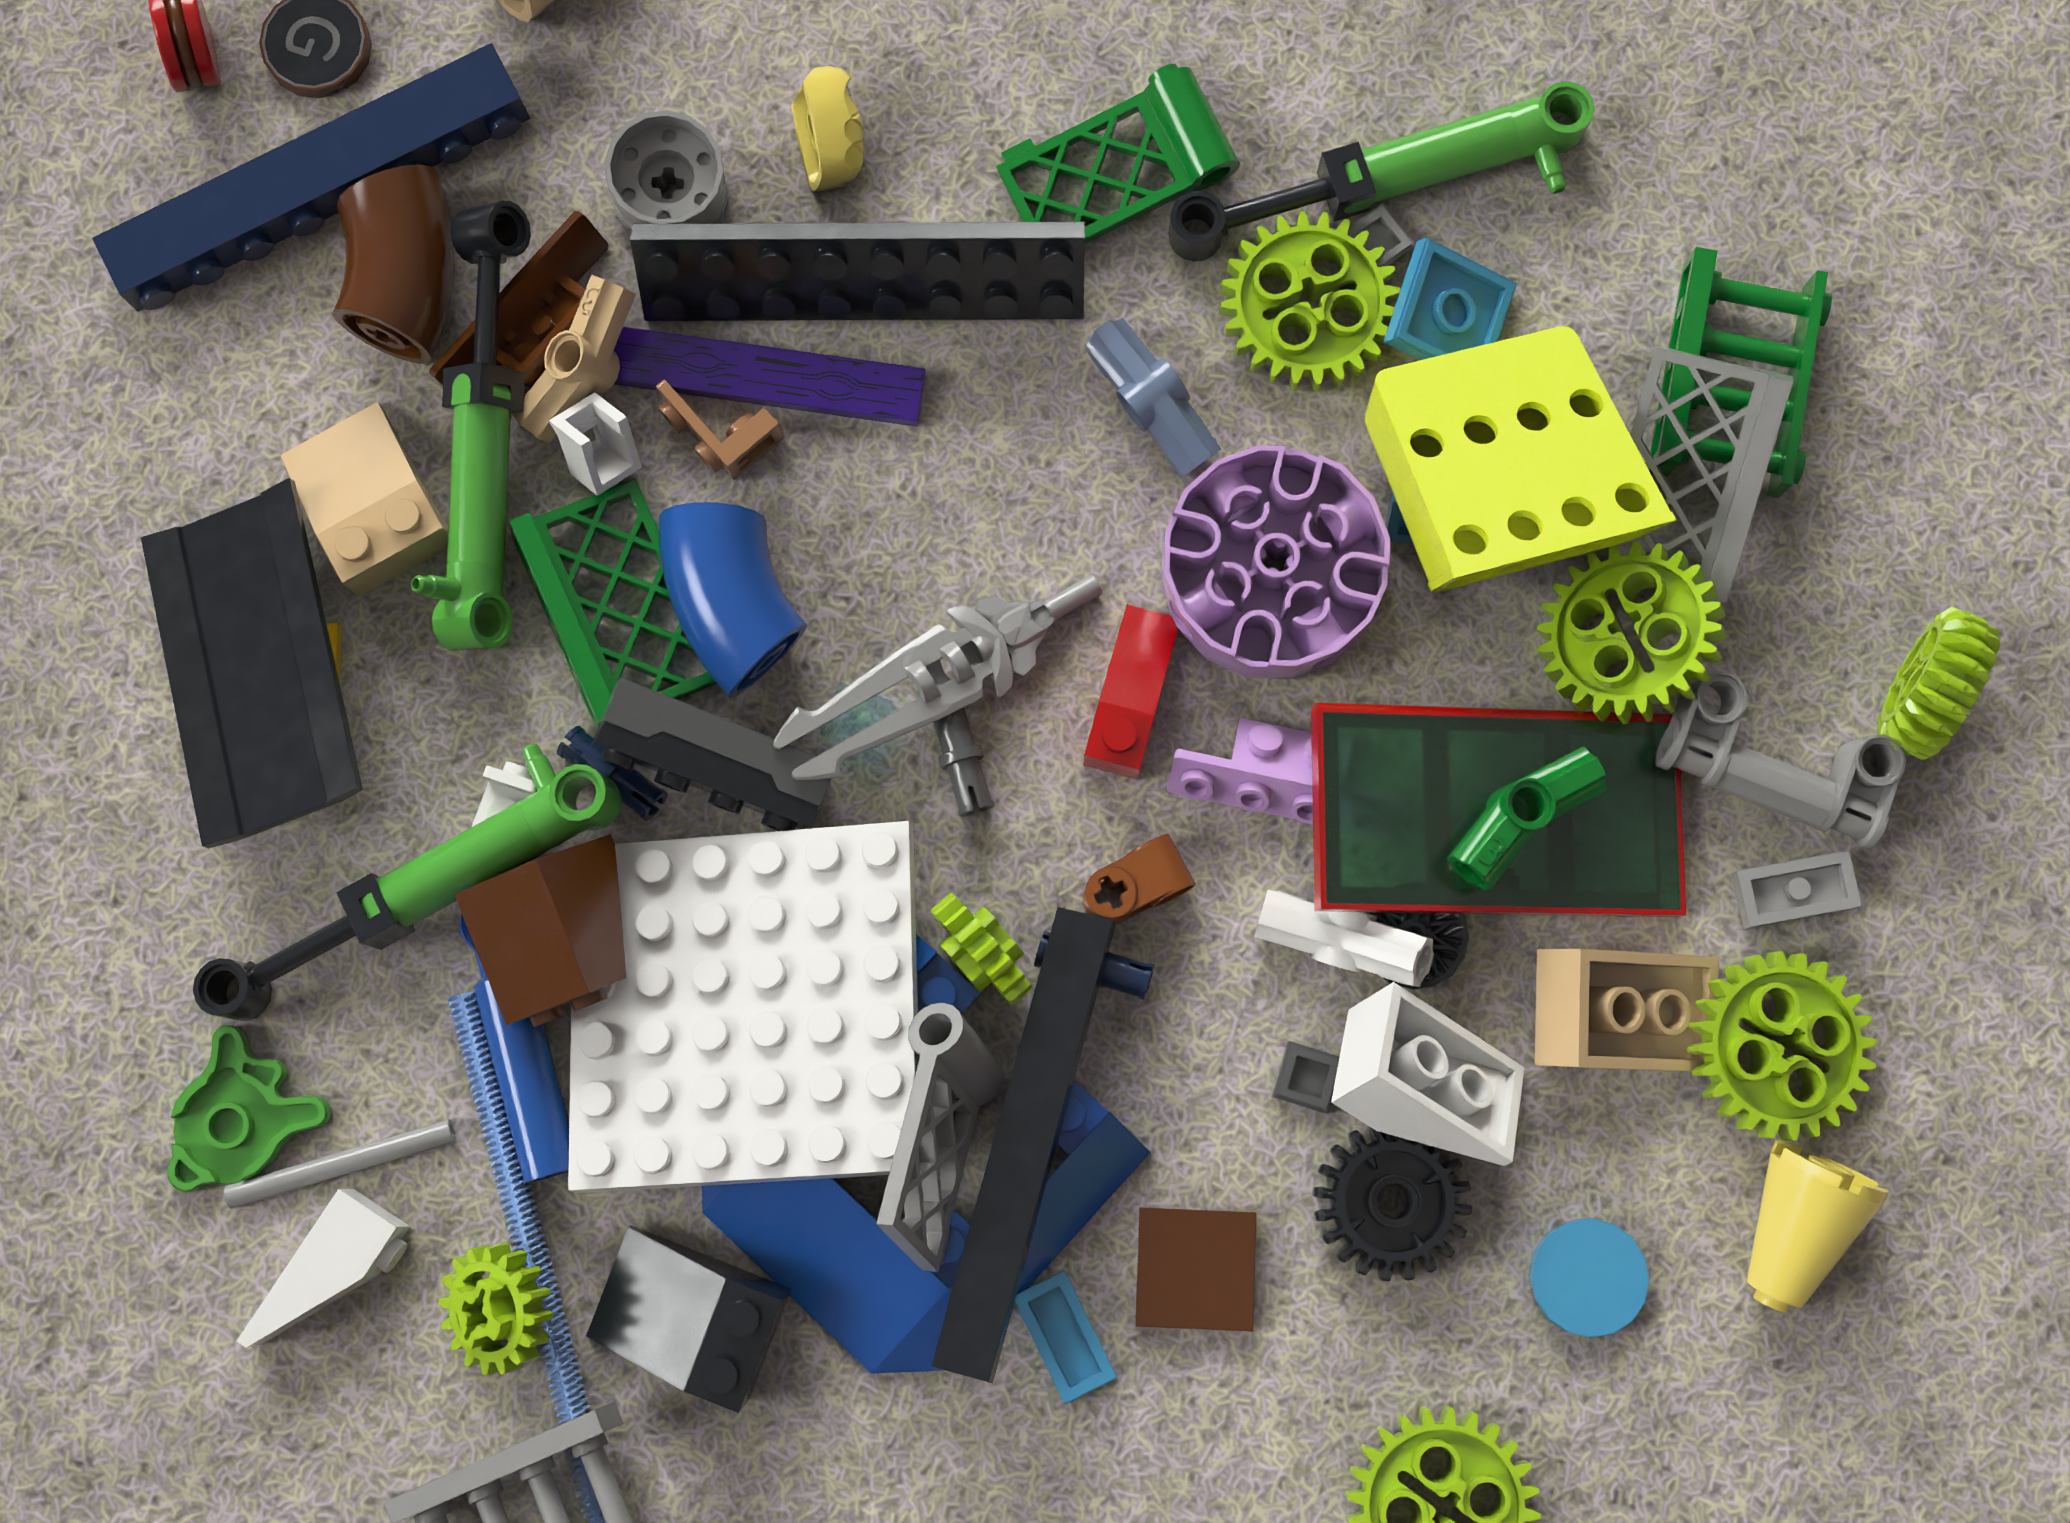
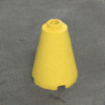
(1806, 1223)

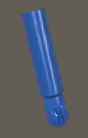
(525, 1083)

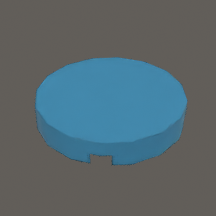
(1589, 1277)

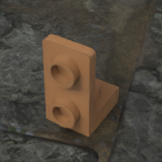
(747, 437)

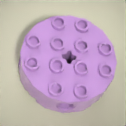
(1285, 509)

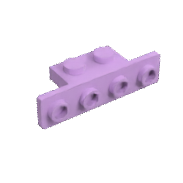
(1265, 774)

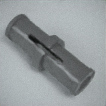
(963, 763)

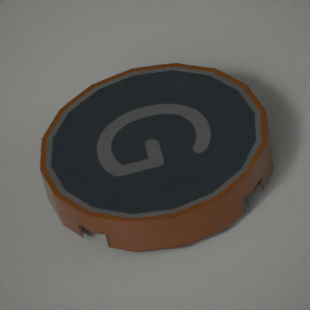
(315, 45)

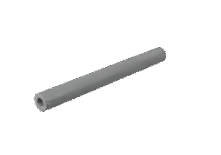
(339, 1164)

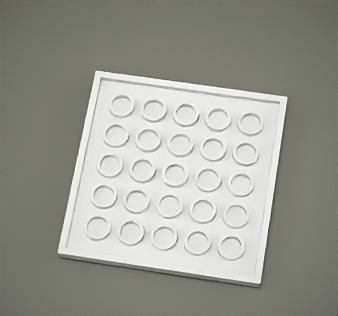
(751, 1013)

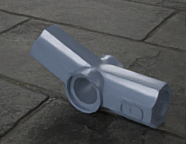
(1152, 395)

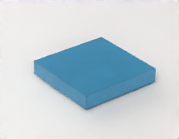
(1447, 304)

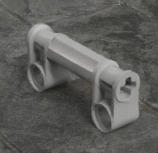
(1844, 802)

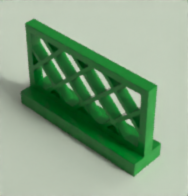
(566, 609)

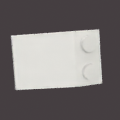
(1427, 1078)

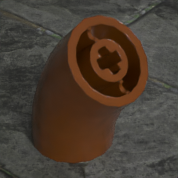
(397, 262)

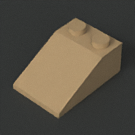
(366, 500)
(1619, 1008)

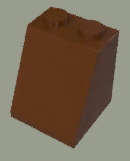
(549, 931)

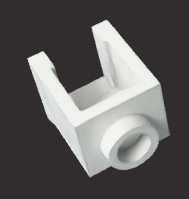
(607, 458)

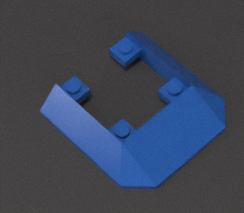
(857, 1278)

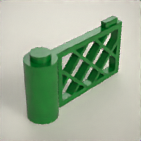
(1176, 121)

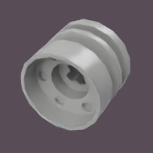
(663, 151)

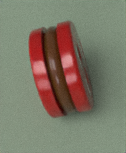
(185, 43)

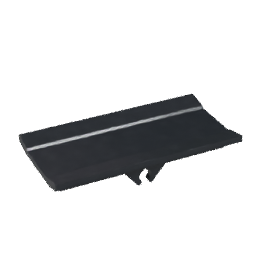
(251, 667)

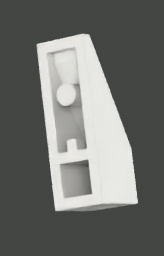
(338, 1255)

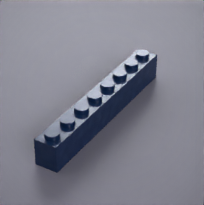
(301, 181)

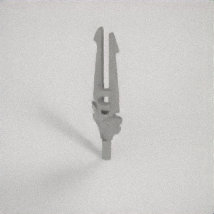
(993, 641)

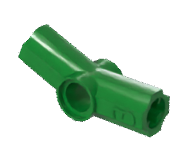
(1499, 832)

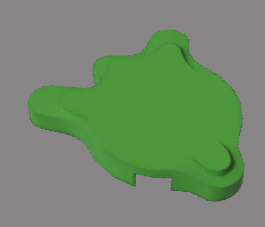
(235, 1117)

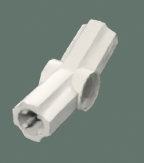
(1345, 939)

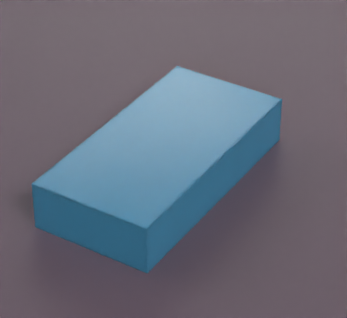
(1064, 1337)

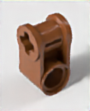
(1145, 876)

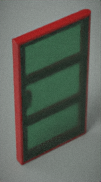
(1411, 781)

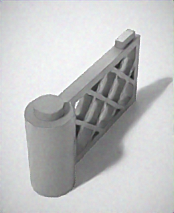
(961, 1077)

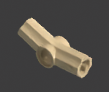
(578, 358)

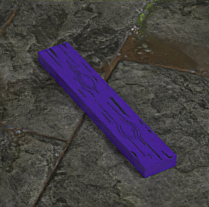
(771, 376)

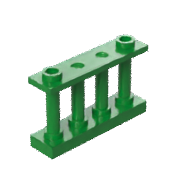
(1691, 334)

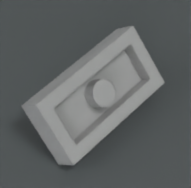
(1796, 889)

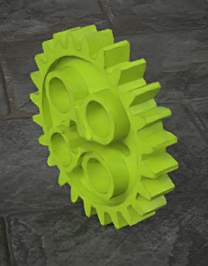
(1290, 257)
(1679, 606)
(1763, 1091)
(1471, 1461)

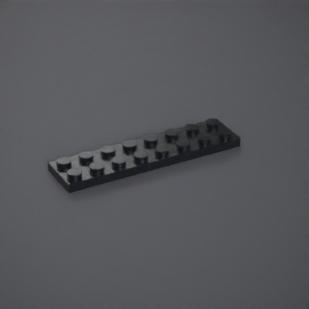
(860, 271)

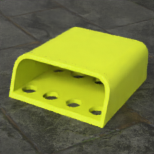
(1509, 458)

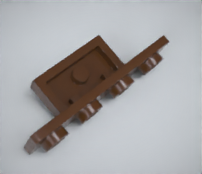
(536, 302)

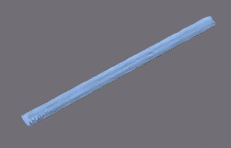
(523, 1227)

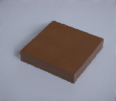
(1195, 1269)

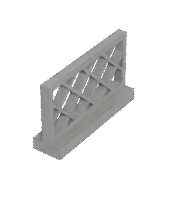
(1744, 471)

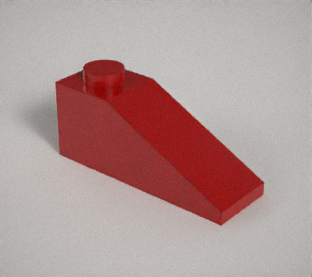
(1131, 692)

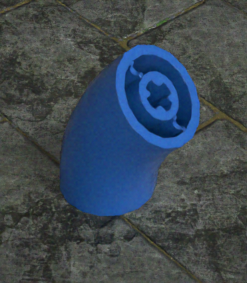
(726, 591)

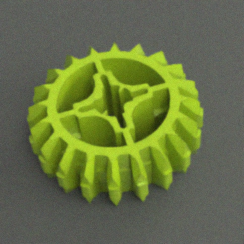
(1939, 683)

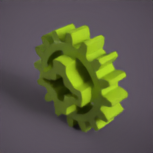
(981, 949)
(495, 1308)

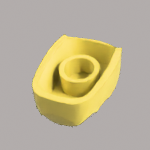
(828, 129)

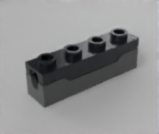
(709, 754)

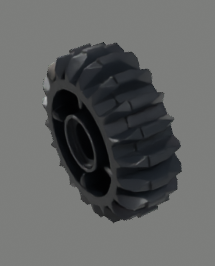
(1362, 1224)

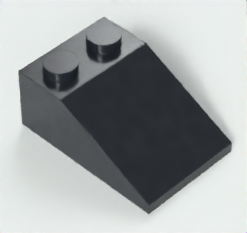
(688, 1318)

